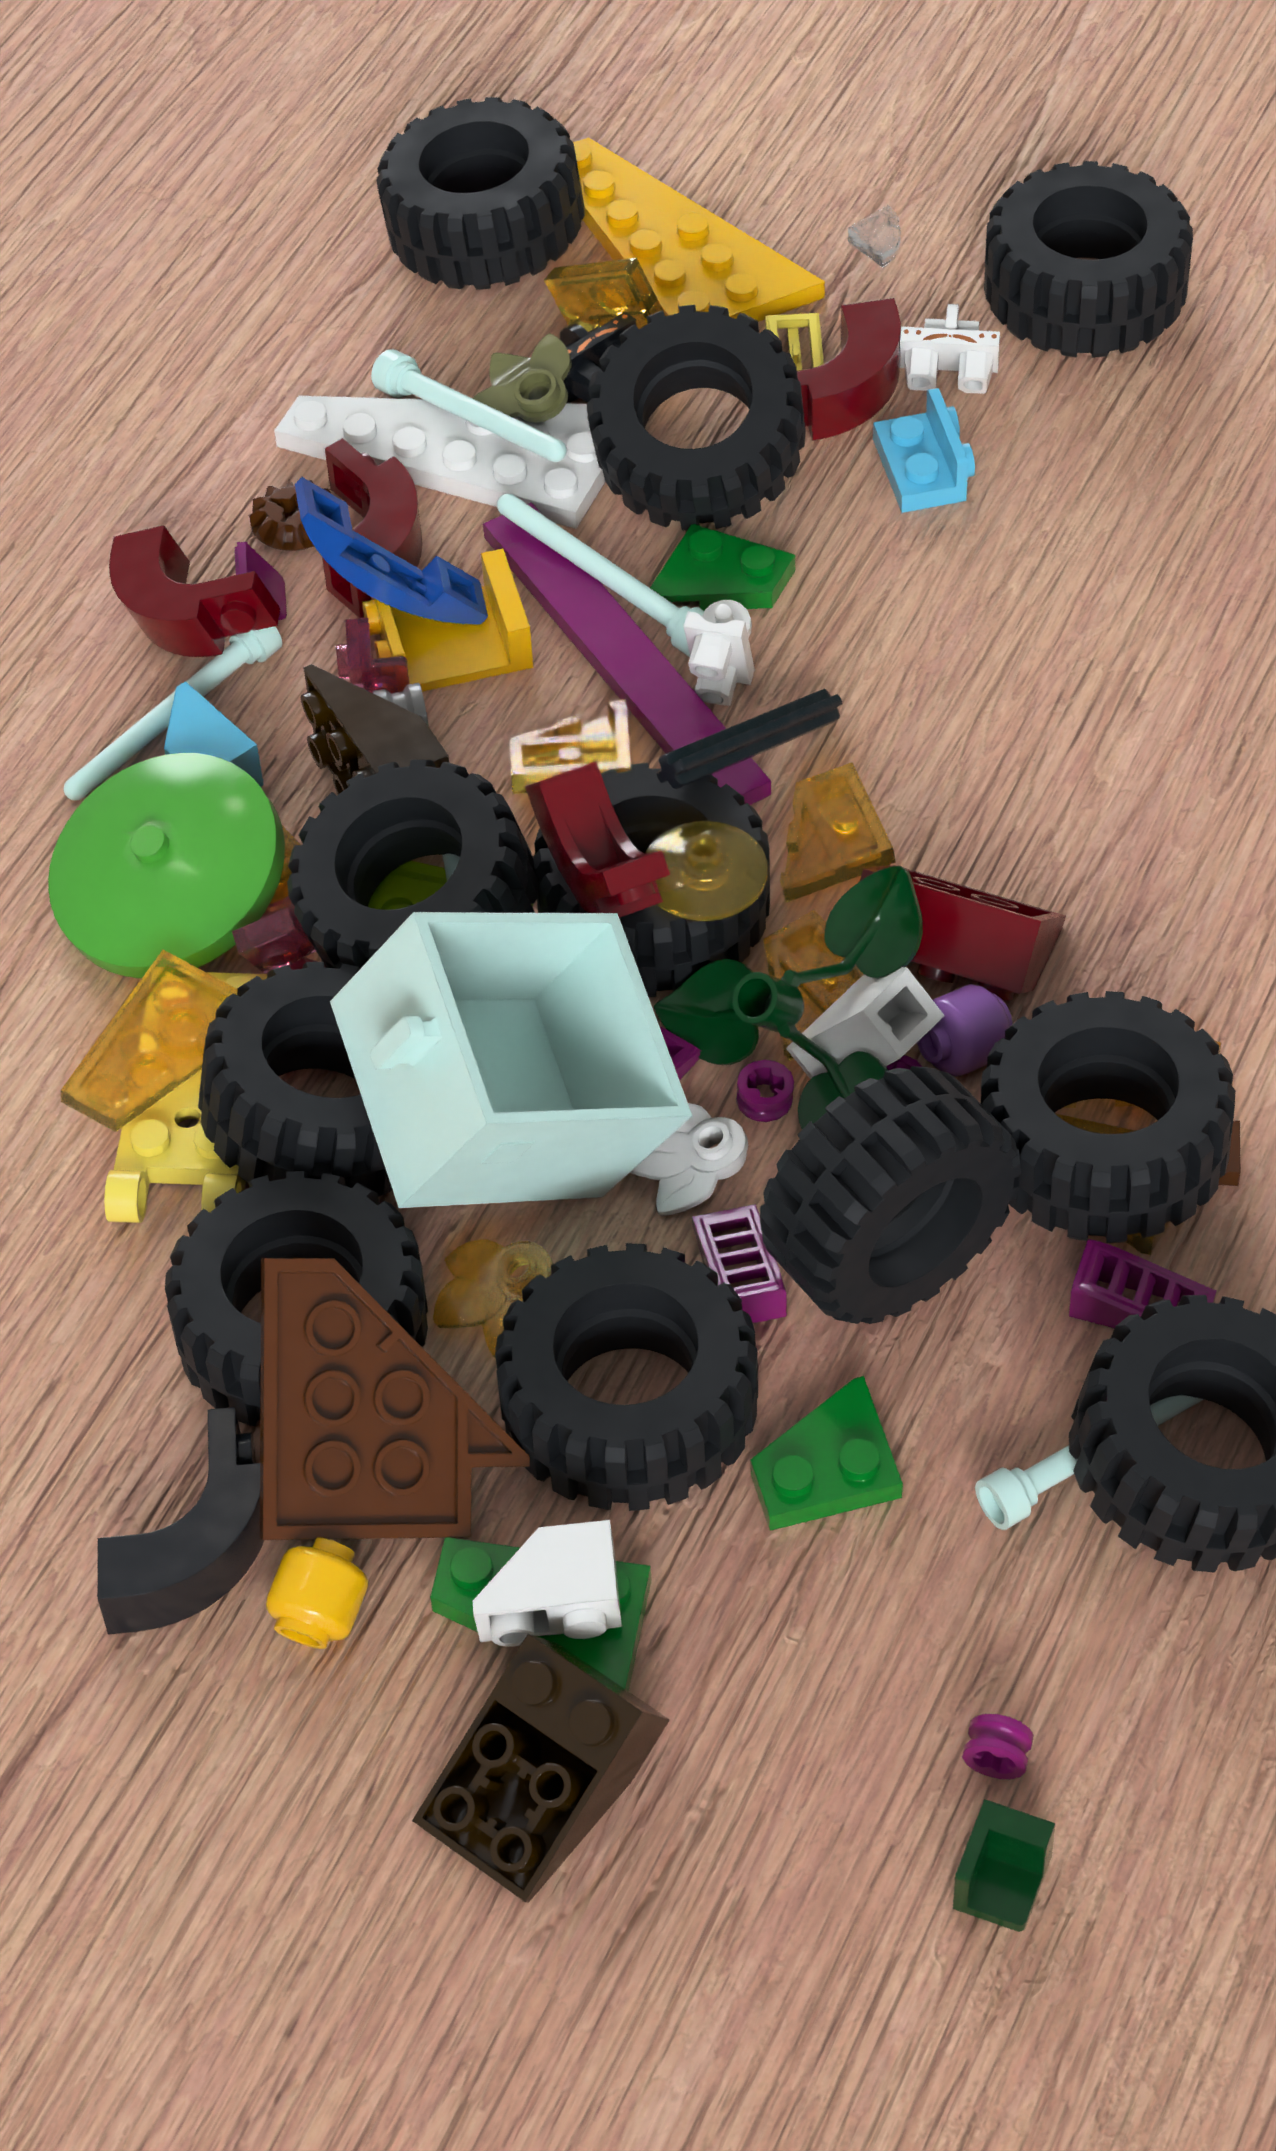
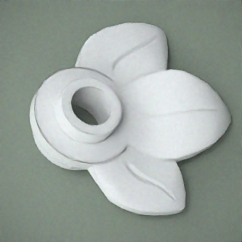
(688, 1164)

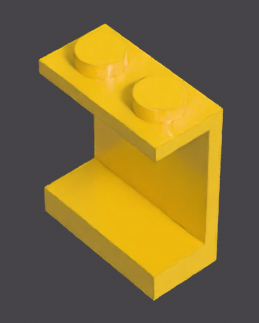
(456, 653)

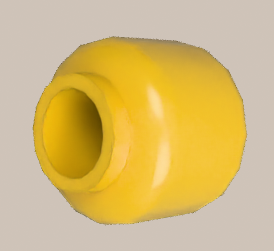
(316, 1593)

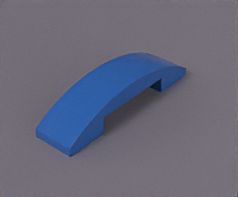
(433, 593)

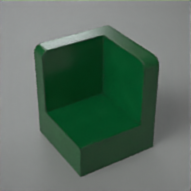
(1003, 1866)

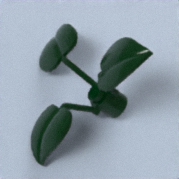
(726, 1002)

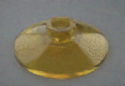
(712, 870)

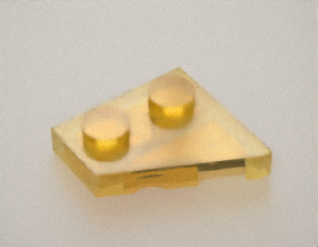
(601, 291)
(571, 745)

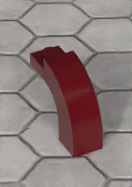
(860, 377)
(385, 501)
(180, 617)
(592, 846)

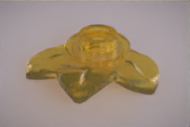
(485, 1285)

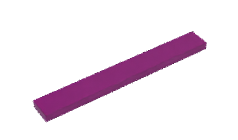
(618, 650)

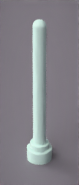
(400, 377)
(599, 568)
(243, 648)
(1010, 1494)

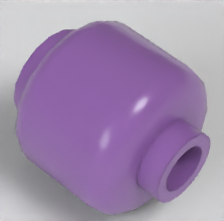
(967, 1031)

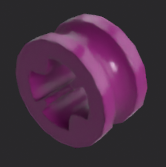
(749, 1097)
(998, 1746)

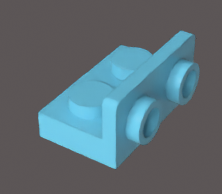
(925, 456)

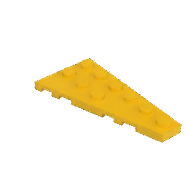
(683, 246)

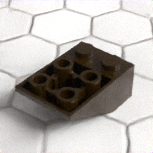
(361, 730)
(539, 1766)

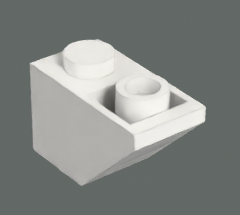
(871, 1017)
(553, 1586)

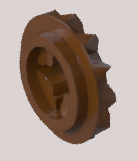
(269, 519)

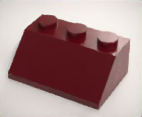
(981, 936)

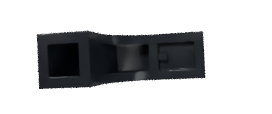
(199, 1558)

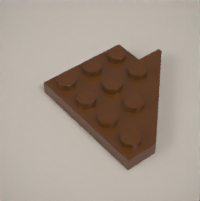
(360, 1418)

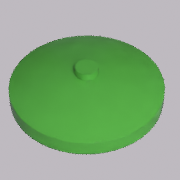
(166, 863)

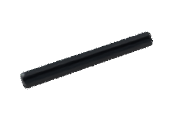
(748, 738)

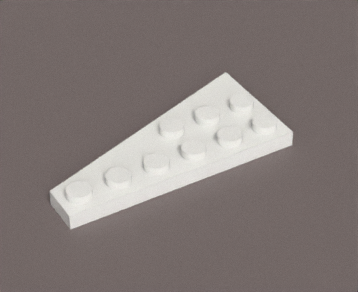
(454, 453)

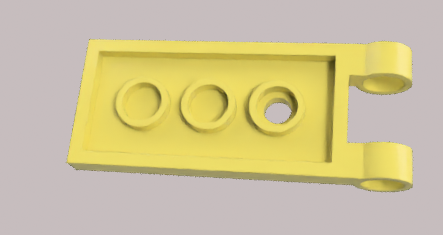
(162, 1152)

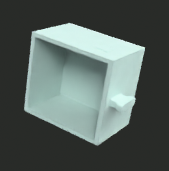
(508, 1057)

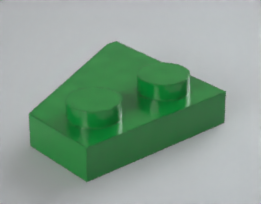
(724, 567)
(827, 1462)

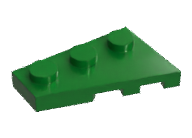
(470, 1565)

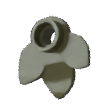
(529, 385)

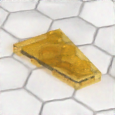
(148, 1044)

